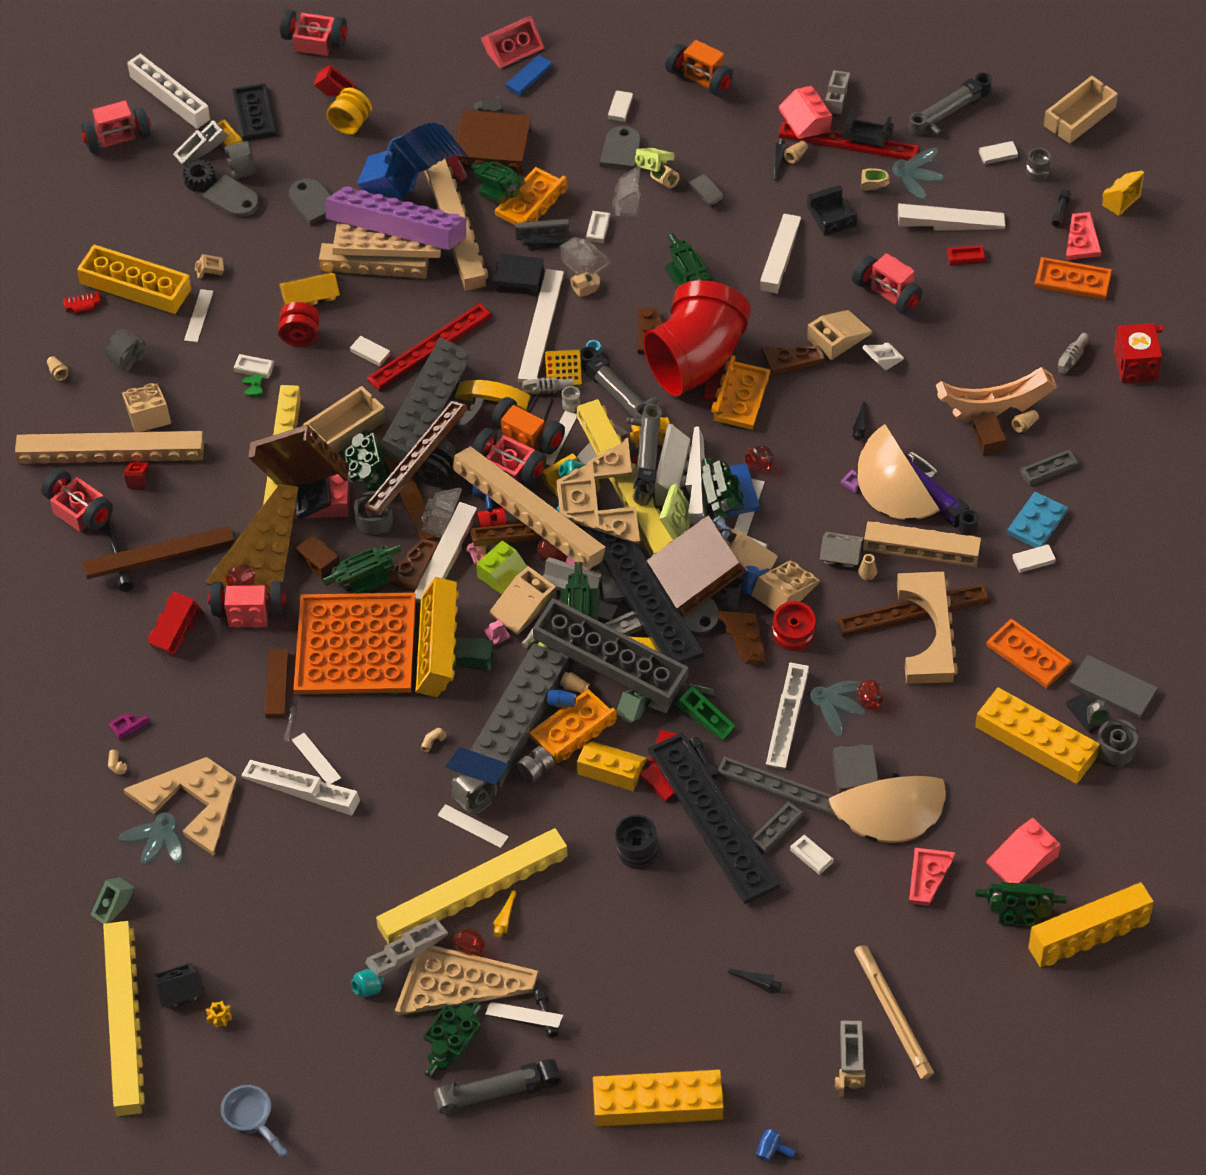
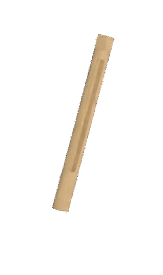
(894, 1012)

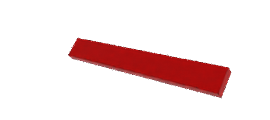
(835, 139)
(421, 351)

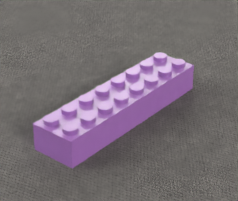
(396, 218)

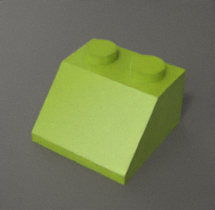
(500, 567)

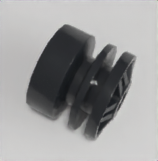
(438, 466)
(637, 841)

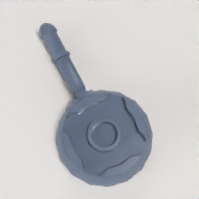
(247, 1111)

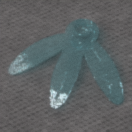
(911, 171)
(830, 697)
(155, 842)

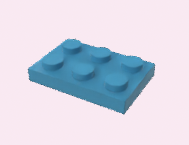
(1037, 520)

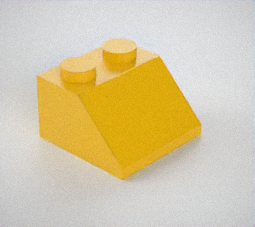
(1123, 192)

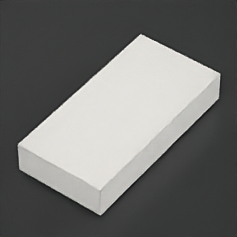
(620, 106)
(998, 152)
(598, 227)
(370, 351)
(253, 366)
(1034, 558)
(811, 854)

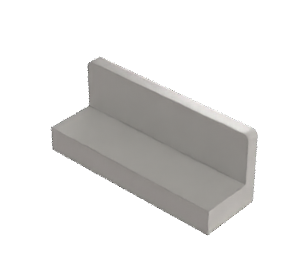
(558, 572)

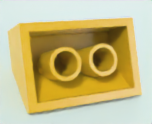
(310, 289)
(610, 765)

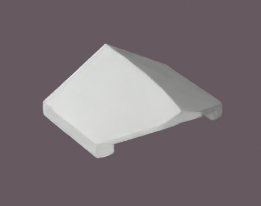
(884, 355)

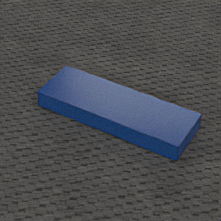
(529, 75)

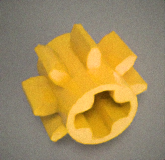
(219, 1014)

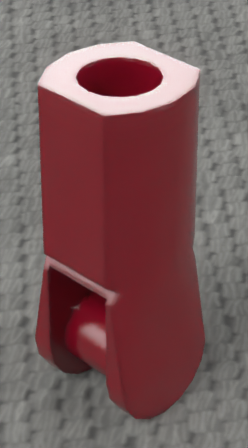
(457, 168)

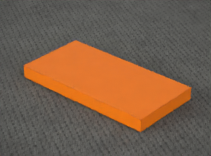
(1073, 278)
(1029, 653)

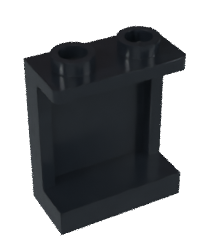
(867, 131)
(831, 210)
(519, 273)

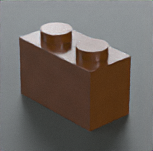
(989, 433)
(317, 556)

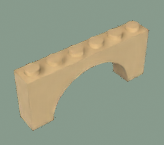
(929, 592)

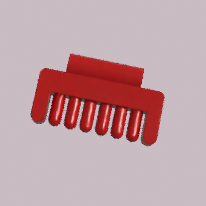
(83, 305)

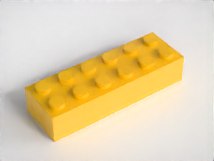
(134, 279)
(436, 637)
(1037, 735)
(1090, 925)
(658, 1098)

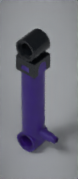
(955, 510)

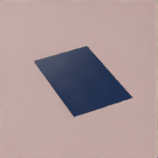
(477, 765)

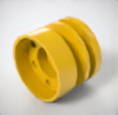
(349, 111)

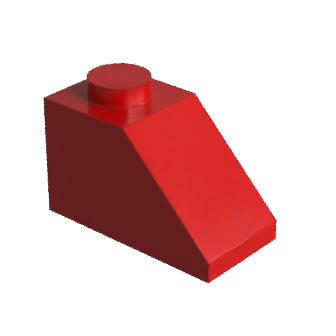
(332, 82)

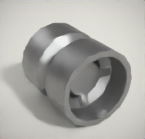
(1038, 164)
(533, 766)

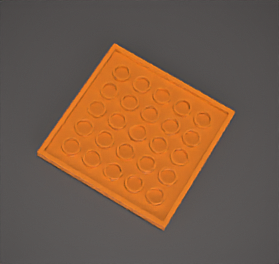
(355, 643)

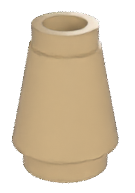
(795, 152)
(57, 368)
(1024, 421)
(868, 568)
(573, 683)

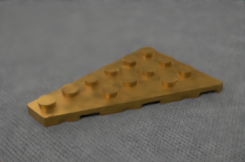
(263, 541)

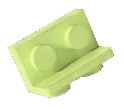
(651, 158)

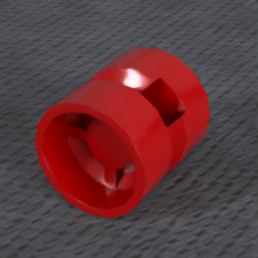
(497, 515)

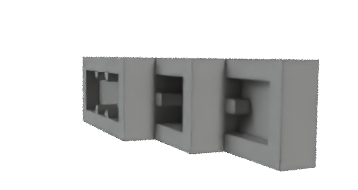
(407, 948)

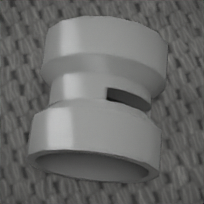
(570, 398)

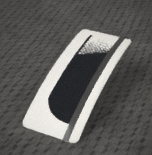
(923, 465)

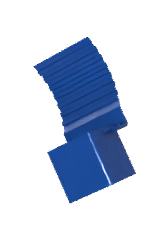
(396, 170)

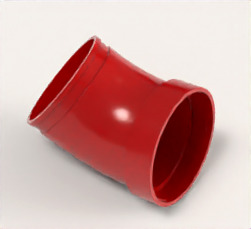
(697, 336)

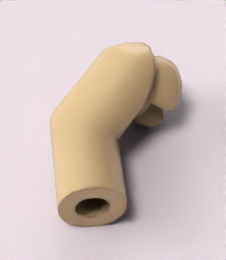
(431, 737)
(113, 763)

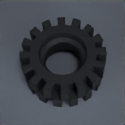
(199, 182)

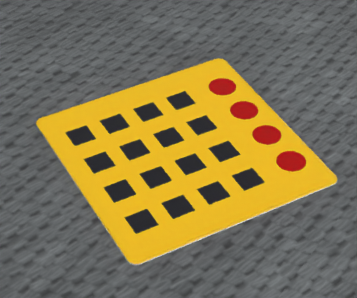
(564, 365)

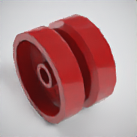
(298, 324)
(793, 626)

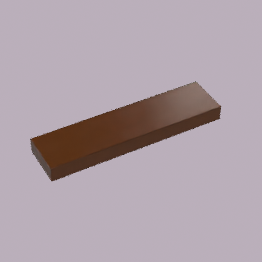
(276, 683)

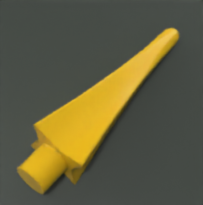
(502, 921)

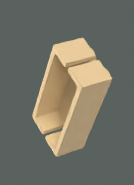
(1080, 109)
(348, 418)

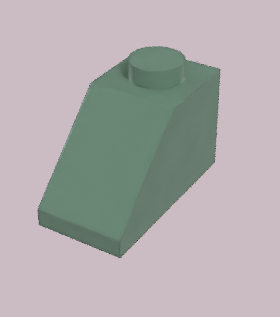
(632, 705)
(112, 899)

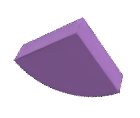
(850, 481)

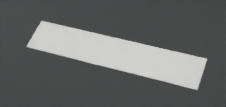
(198, 315)
(567, 420)
(744, 520)
(316, 758)
(473, 826)
(524, 1014)

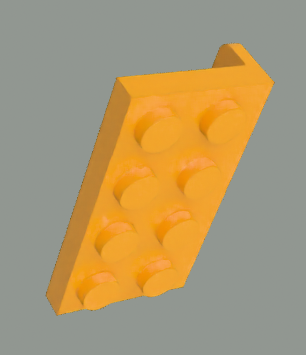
(535, 197)
(740, 394)
(573, 726)

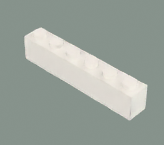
(168, 91)

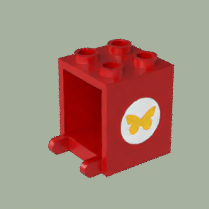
(1138, 352)

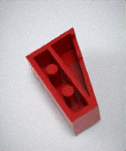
(173, 623)

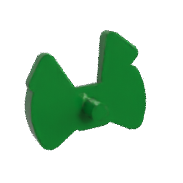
(255, 381)

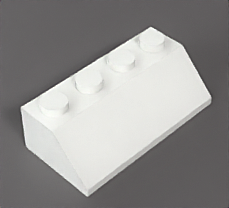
(672, 463)

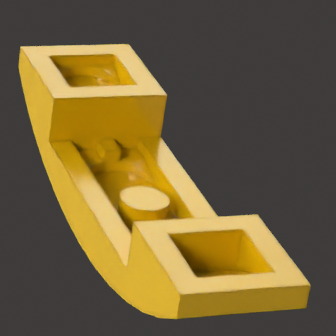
(491, 391)

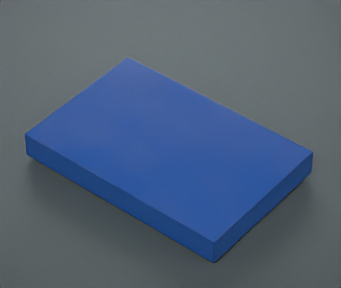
(746, 486)

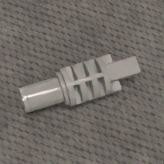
(1073, 353)
(547, 385)

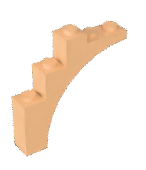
(1016, 394)

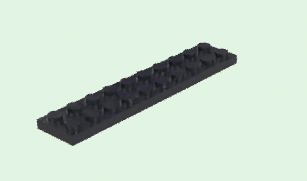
(648, 598)
(713, 818)

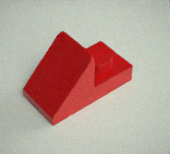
(136, 475)

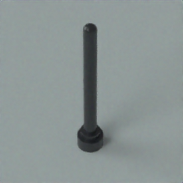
(124, 581)

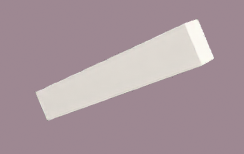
(949, 218)
(780, 253)
(694, 479)
(448, 547)
(787, 715)
(302, 786)

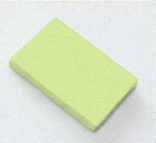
(675, 512)

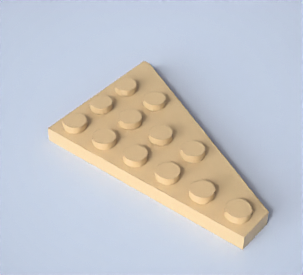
(365, 242)
(457, 979)

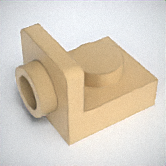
(210, 265)
(849, 1079)

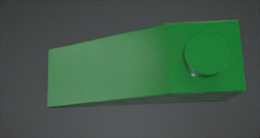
(704, 713)

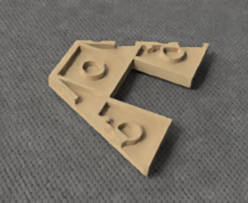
(579, 498)
(202, 780)

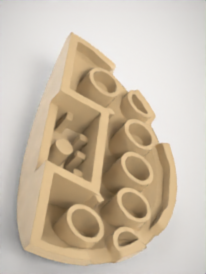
(891, 481)
(892, 807)

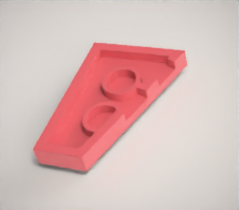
(1082, 238)
(928, 873)

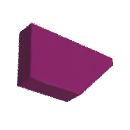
(127, 724)

